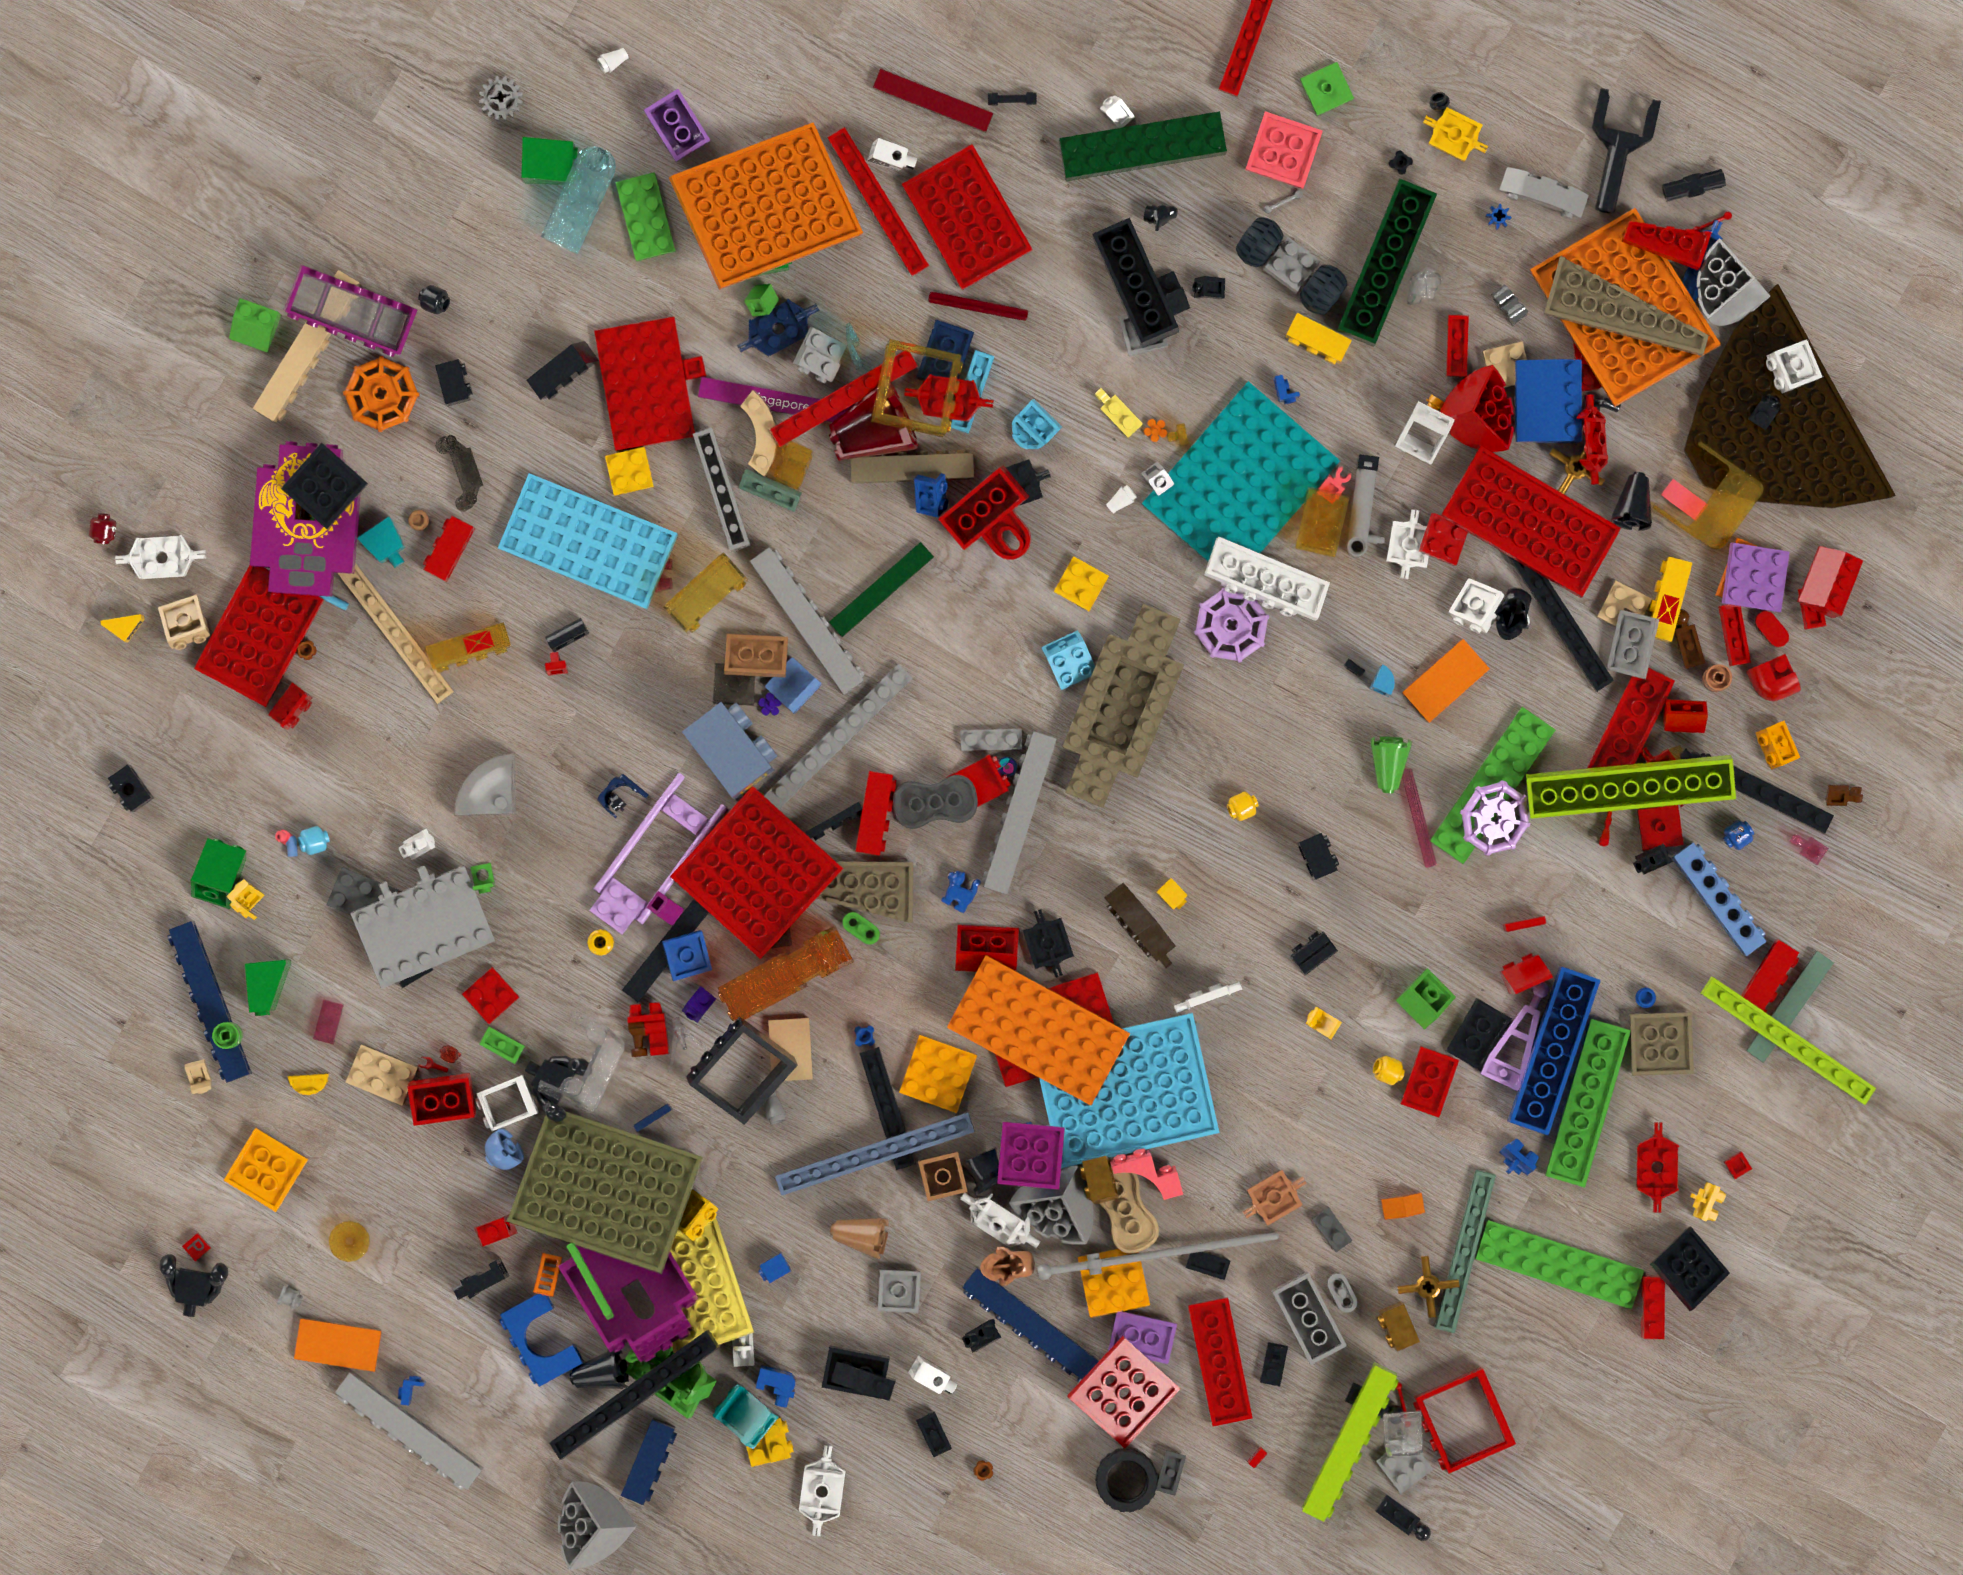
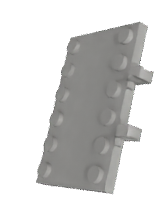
(421, 925)

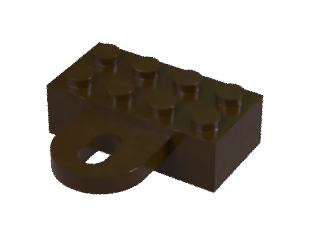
(1139, 924)

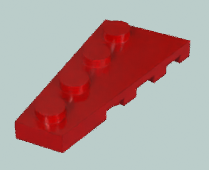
(1673, 244)

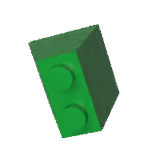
(547, 160)
(217, 872)
(265, 984)

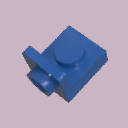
(1282, 387)

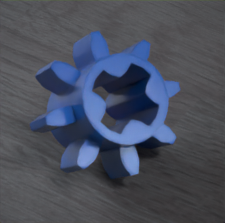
(1503, 213)

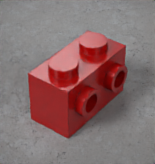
(1683, 717)

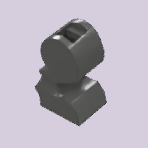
(1509, 303)

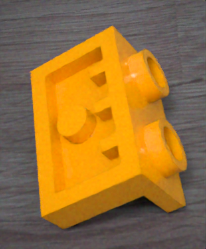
(1777, 745)

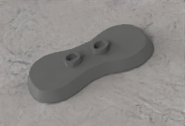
(948, 800)

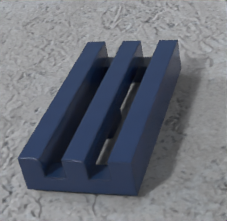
(652, 1117)

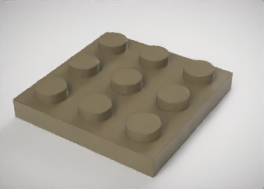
(1661, 1044)

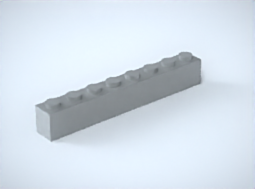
(807, 621)
(1020, 812)
(408, 1430)

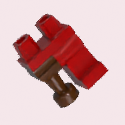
(648, 1025)

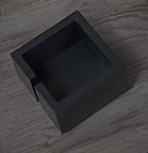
(1318, 856)

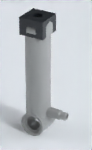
(1362, 505)

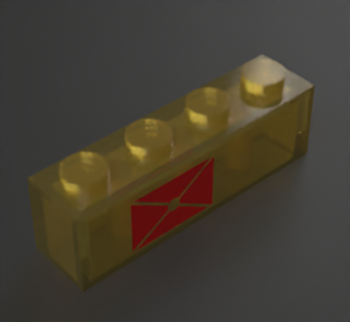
(468, 647)

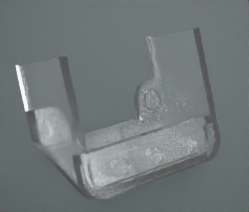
(588, 1092)

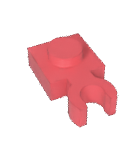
(1335, 484)

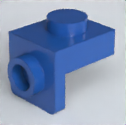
(405, 1392)

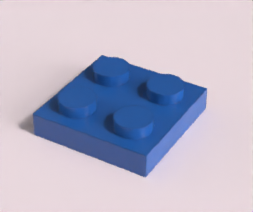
(687, 955)

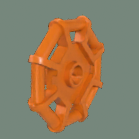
(370, 388)

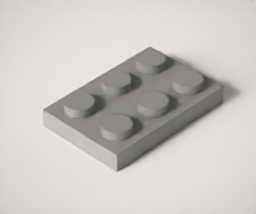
(1632, 644)

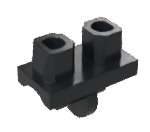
(1652, 859)
(981, 1336)

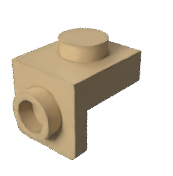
(198, 1076)

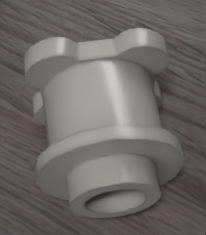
(290, 1297)

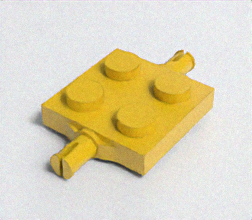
(1455, 134)

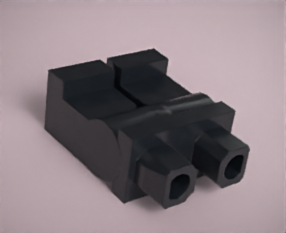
(480, 1281)

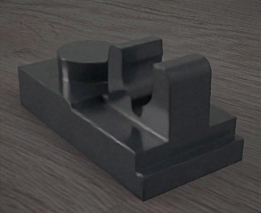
(1273, 1364)

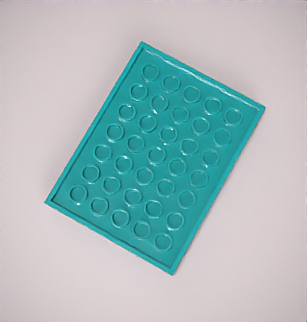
(1242, 476)

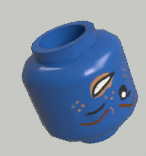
(1738, 834)

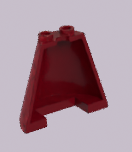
(860, 437)

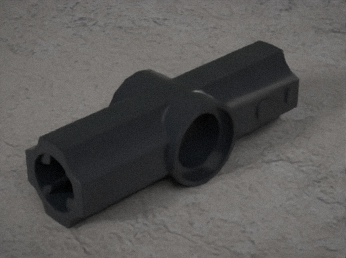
(1694, 185)

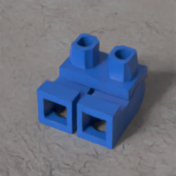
(781, 1381)

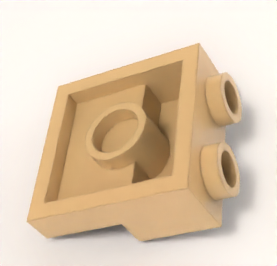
(184, 622)

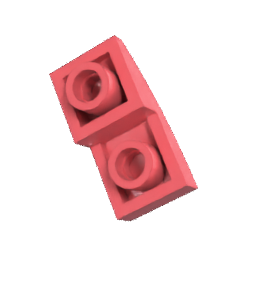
(1683, 499)

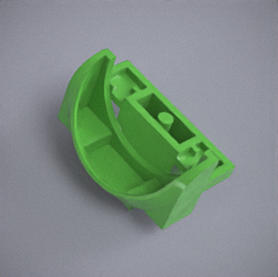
(677, 1392)

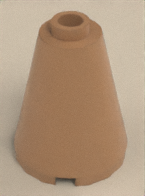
(862, 1235)

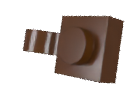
(1840, 794)

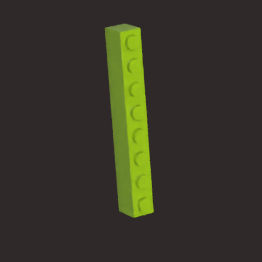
(1349, 1442)

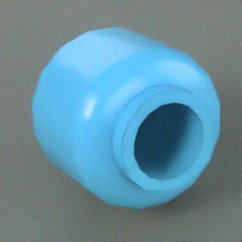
(313, 840)

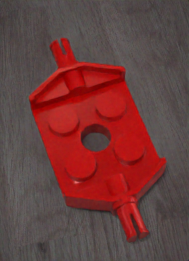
(932, 395)
(1595, 439)
(1666, 1181)

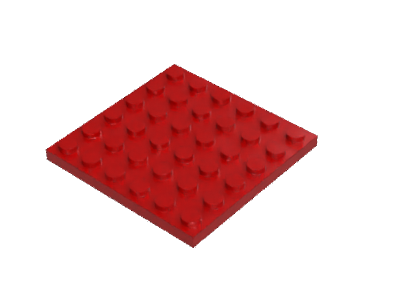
(756, 872)

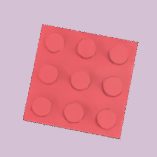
(1284, 150)

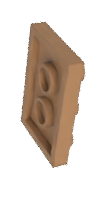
(756, 655)

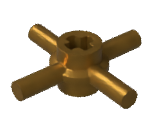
(1569, 469)
(1429, 1296)

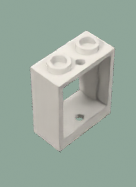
(1431, 419)
(527, 1097)

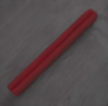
(978, 306)

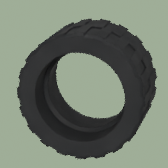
(1137, 1502)

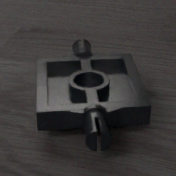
(1028, 479)
(1048, 943)

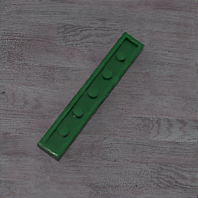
(881, 589)

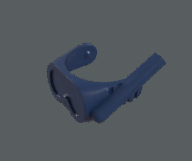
(617, 782)

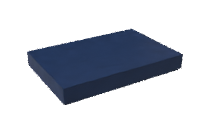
(948, 339)

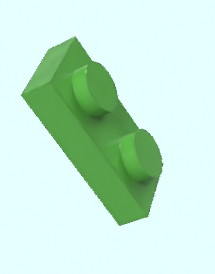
(502, 1045)

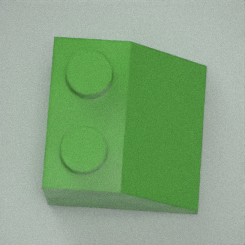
(254, 325)
(1425, 999)

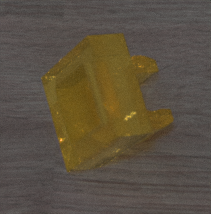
(1180, 435)

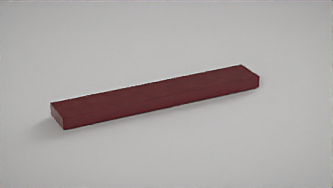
(933, 100)

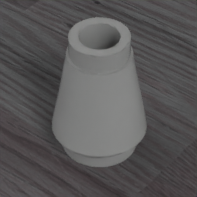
(774, 1110)

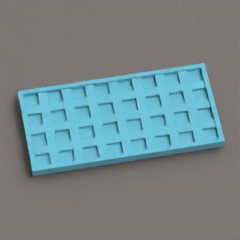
(588, 541)

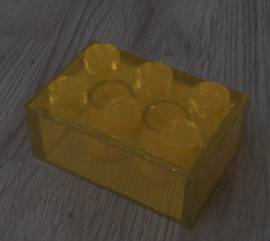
(1321, 521)

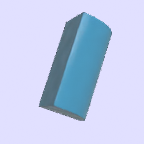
(1383, 681)

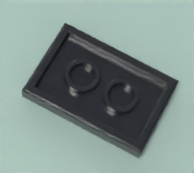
(1478, 1034)

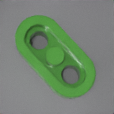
(861, 928)

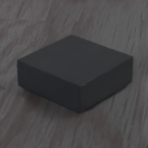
(1354, 668)

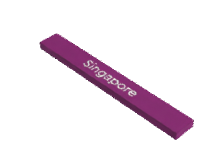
(776, 400)

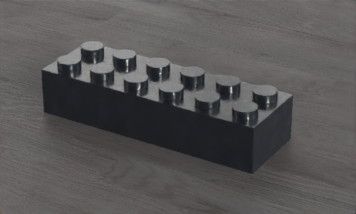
(1135, 283)

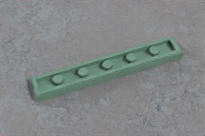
(1793, 1001)

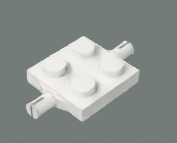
(1405, 544)
(1214, 992)

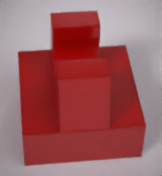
(556, 666)

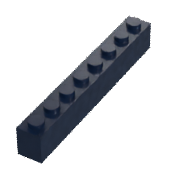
(207, 996)
(1030, 1324)

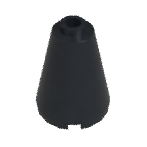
(1634, 504)
(601, 1372)

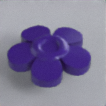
(769, 705)

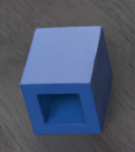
(774, 1268)

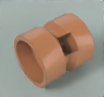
(1717, 678)

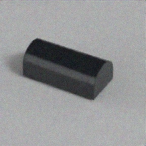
(567, 635)

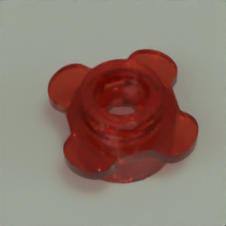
(449, 1054)

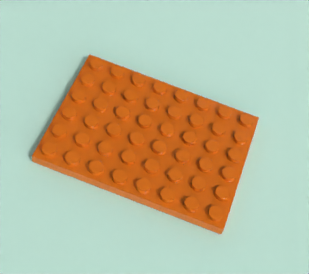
(766, 205)
(1621, 362)

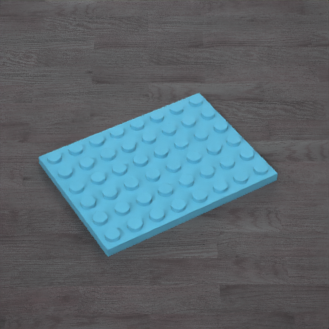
(1147, 1101)

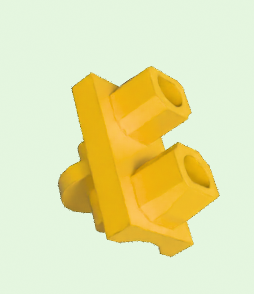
(1705, 1200)

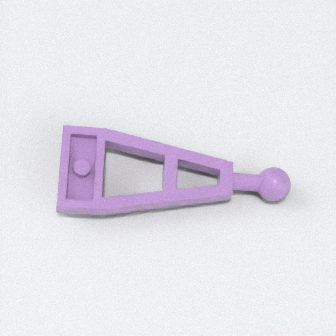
(1501, 1071)

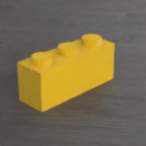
(1318, 339)

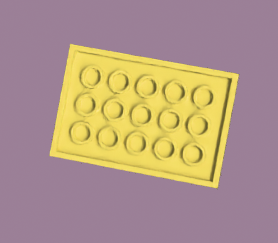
(713, 1279)

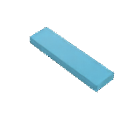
(979, 372)

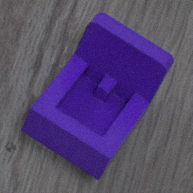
(698, 1004)

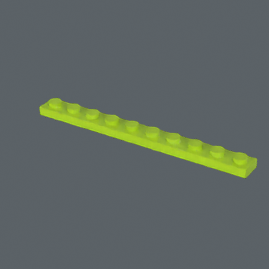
(1788, 1040)

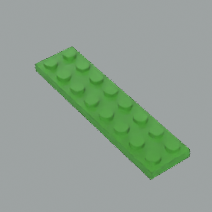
(1506, 762)
(1587, 1103)
(1559, 1264)

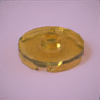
(338, 1242)

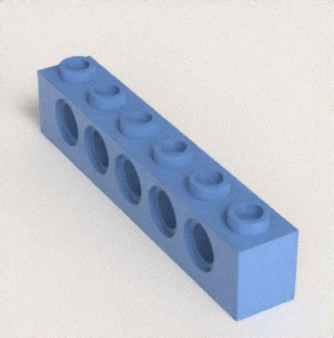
(1756, 935)

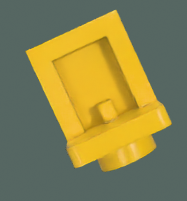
(1323, 1022)

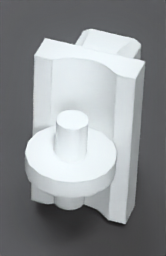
(417, 845)
(743, 1351)

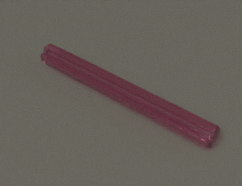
(1418, 818)

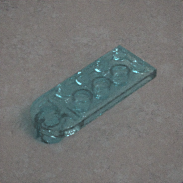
(580, 198)

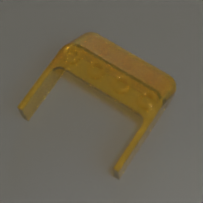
(1725, 507)

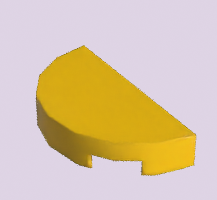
(308, 1083)

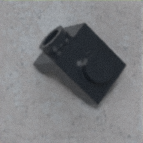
(1765, 411)

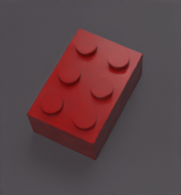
(441, 1099)

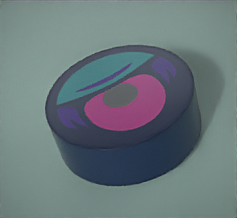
(1008, 765)

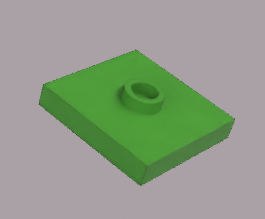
(1327, 89)

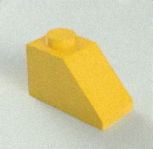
(1172, 894)

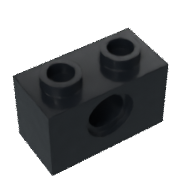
(140, 795)

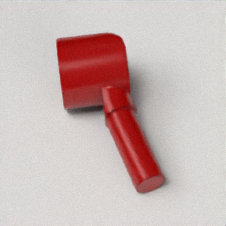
(430, 1064)

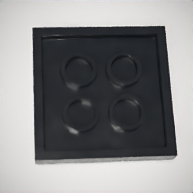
(324, 486)
(1690, 1268)

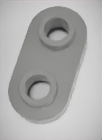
(1342, 1292)

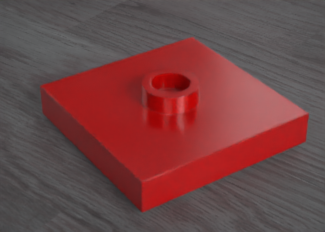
(1660, 826)

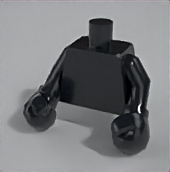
(554, 1072)
(192, 1286)

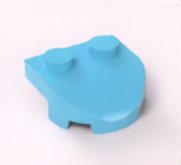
(1034, 426)

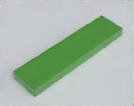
(590, 1281)

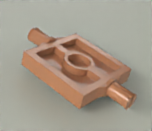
(1274, 1197)

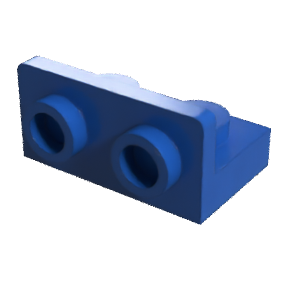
(931, 495)

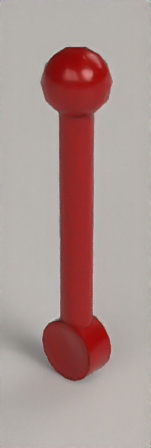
(1727, 216)
(1399, 1386)

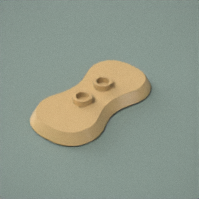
(1131, 1223)

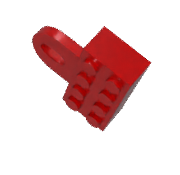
(988, 513)

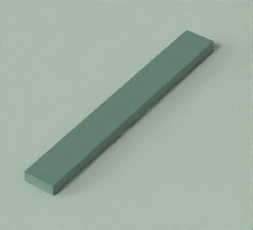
(1465, 1250)

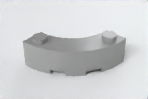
(1543, 191)

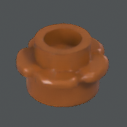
(311, 650)
(983, 1475)

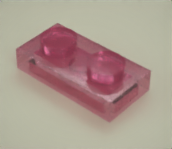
(328, 1021)

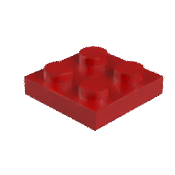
(1443, 540)
(490, 995)

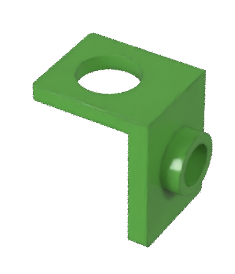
(483, 886)

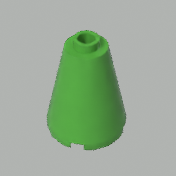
(1390, 761)

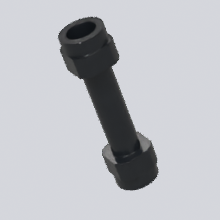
(1030, 98)

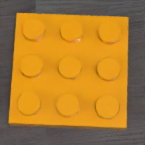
(938, 1073)
(266, 1169)
(1117, 1288)

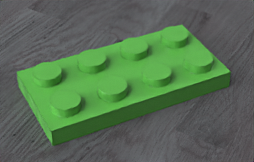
(645, 216)

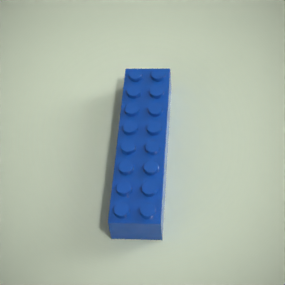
(1554, 1050)

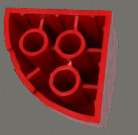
(1481, 411)

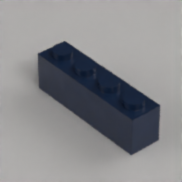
(648, 1461)

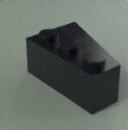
(562, 370)

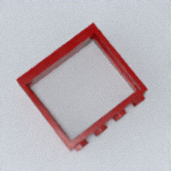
(1495, 1408)

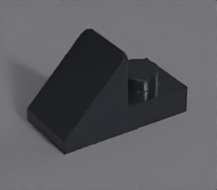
(1174, 293)

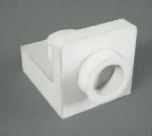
(1117, 111)

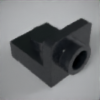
(1209, 287)

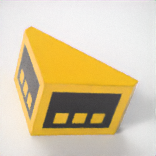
(124, 626)

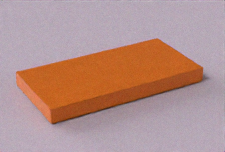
(1445, 680)
(337, 1344)

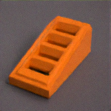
(551, 1259)

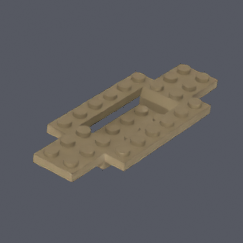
(1117, 702)

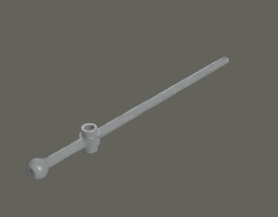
(1095, 1263)

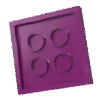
(1030, 1155)

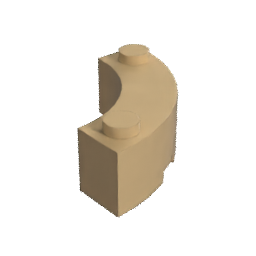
(762, 420)

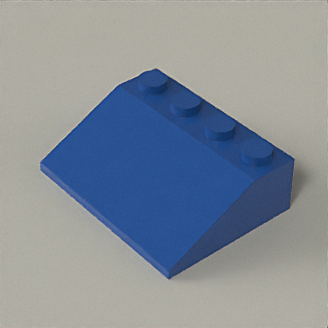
(1548, 401)

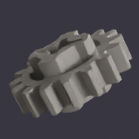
(493, 99)

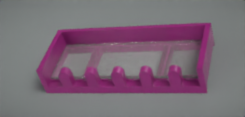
(350, 311)

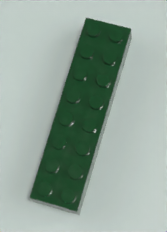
(1142, 146)
(1386, 262)

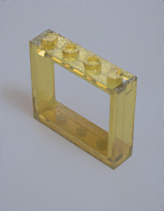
(884, 381)

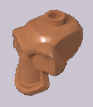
(1007, 1265)

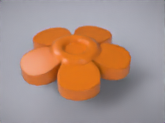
(1155, 429)

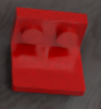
(291, 706)

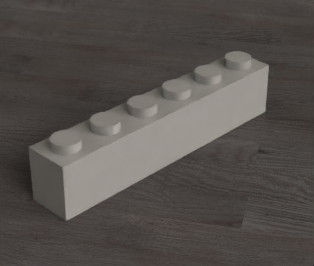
(721, 489)

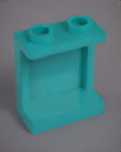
(745, 1415)

